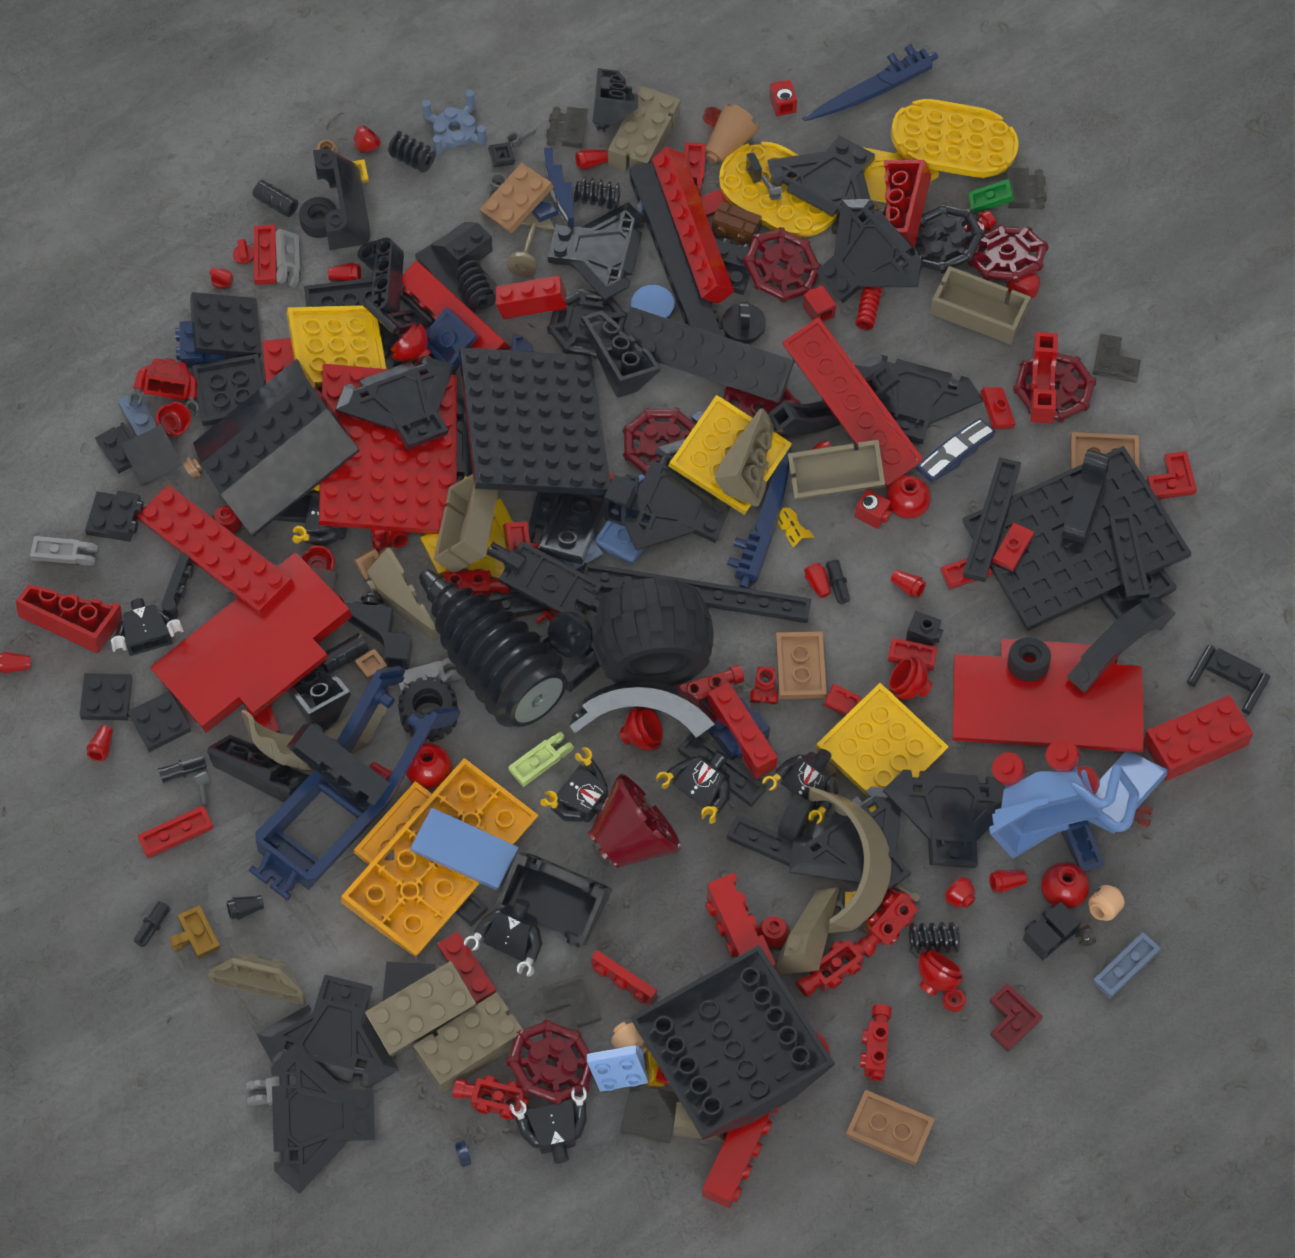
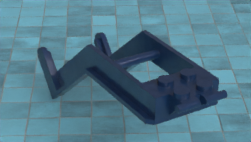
(287, 860)

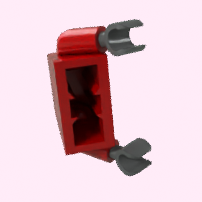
(167, 380)

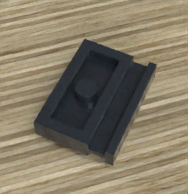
(110, 445)

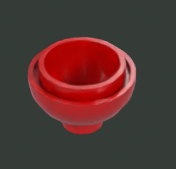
(411, 345)
(908, 503)
(910, 679)
(642, 729)
(430, 773)
(1069, 893)
(938, 973)

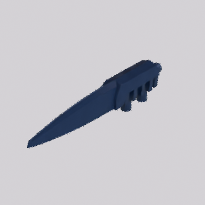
(893, 76)
(760, 538)

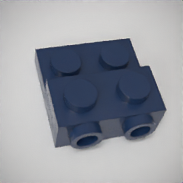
(447, 336)
(186, 350)
(725, 738)

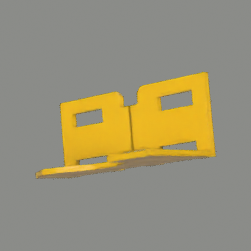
(790, 530)
(652, 1068)

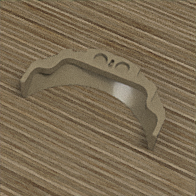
(274, 743)
(876, 863)

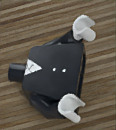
(144, 629)
(512, 933)
(553, 1126)

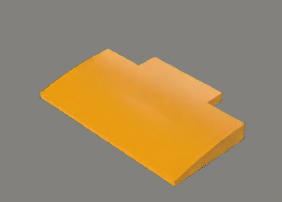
(412, 895)

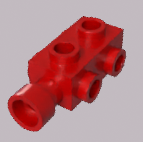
(478, 580)
(704, 685)
(889, 915)
(833, 966)
(876, 1043)
(500, 1095)

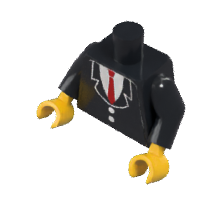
(313, 532)
(808, 771)
(702, 782)
(581, 794)

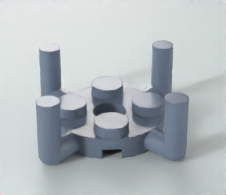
(451, 117)

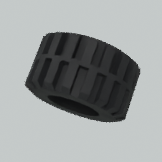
(426, 692)

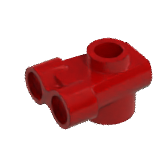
(383, 538)
(763, 691)

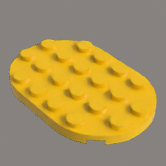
(954, 138)
(789, 212)

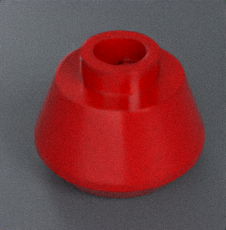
(366, 139)
(227, 518)
(960, 893)
(774, 931)

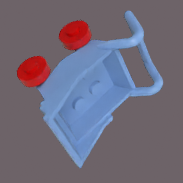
(1053, 800)

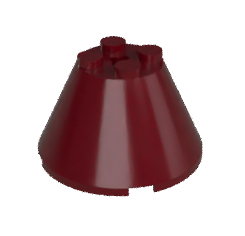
(631, 828)

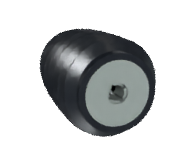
(495, 653)

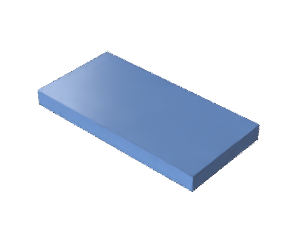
(616, 540)
(1144, 776)
(464, 849)

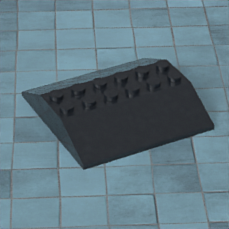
(274, 448)
(733, 1044)

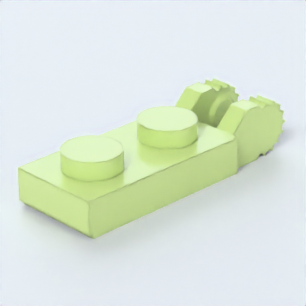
(539, 759)

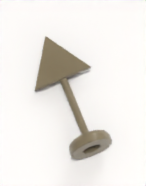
(523, 263)

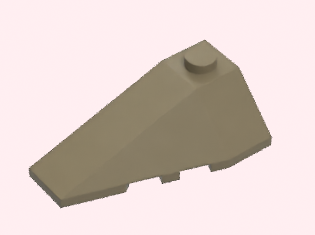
(744, 465)
(389, 582)
(808, 938)

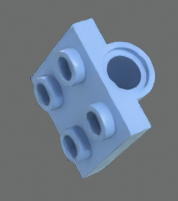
(618, 1068)

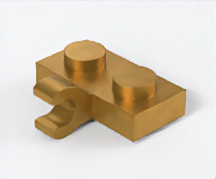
(196, 932)

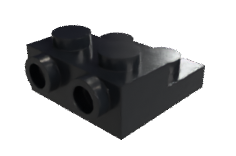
(733, 261)
(114, 515)

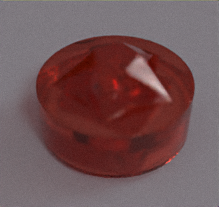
(711, 115)

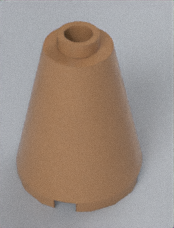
(730, 133)

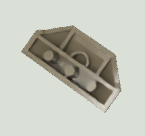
(259, 977)

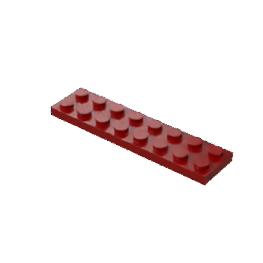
(851, 397)
(215, 549)

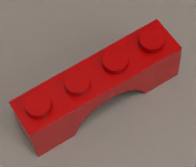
(1043, 377)
(752, 743)

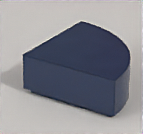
(544, 211)
(519, 342)
(463, 1153)

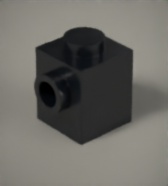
(924, 629)

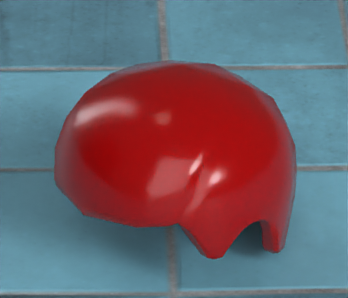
(1027, 285)
(174, 418)
(319, 558)

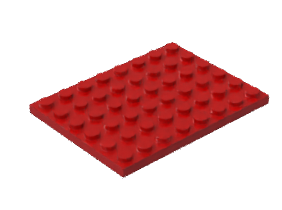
(385, 481)

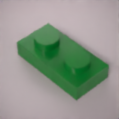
(991, 196)

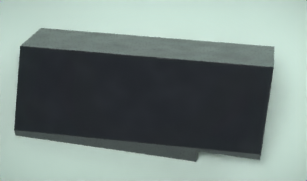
(255, 768)

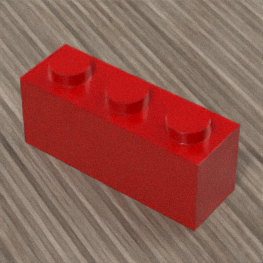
(531, 297)

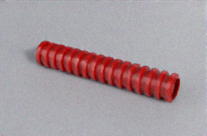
(868, 307)

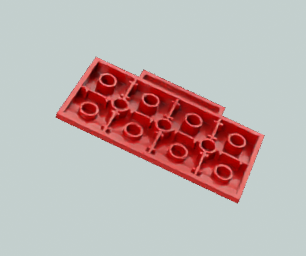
(251, 655)
(1002, 709)

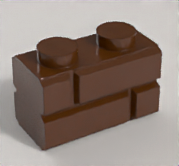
(736, 223)

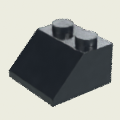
(464, 244)

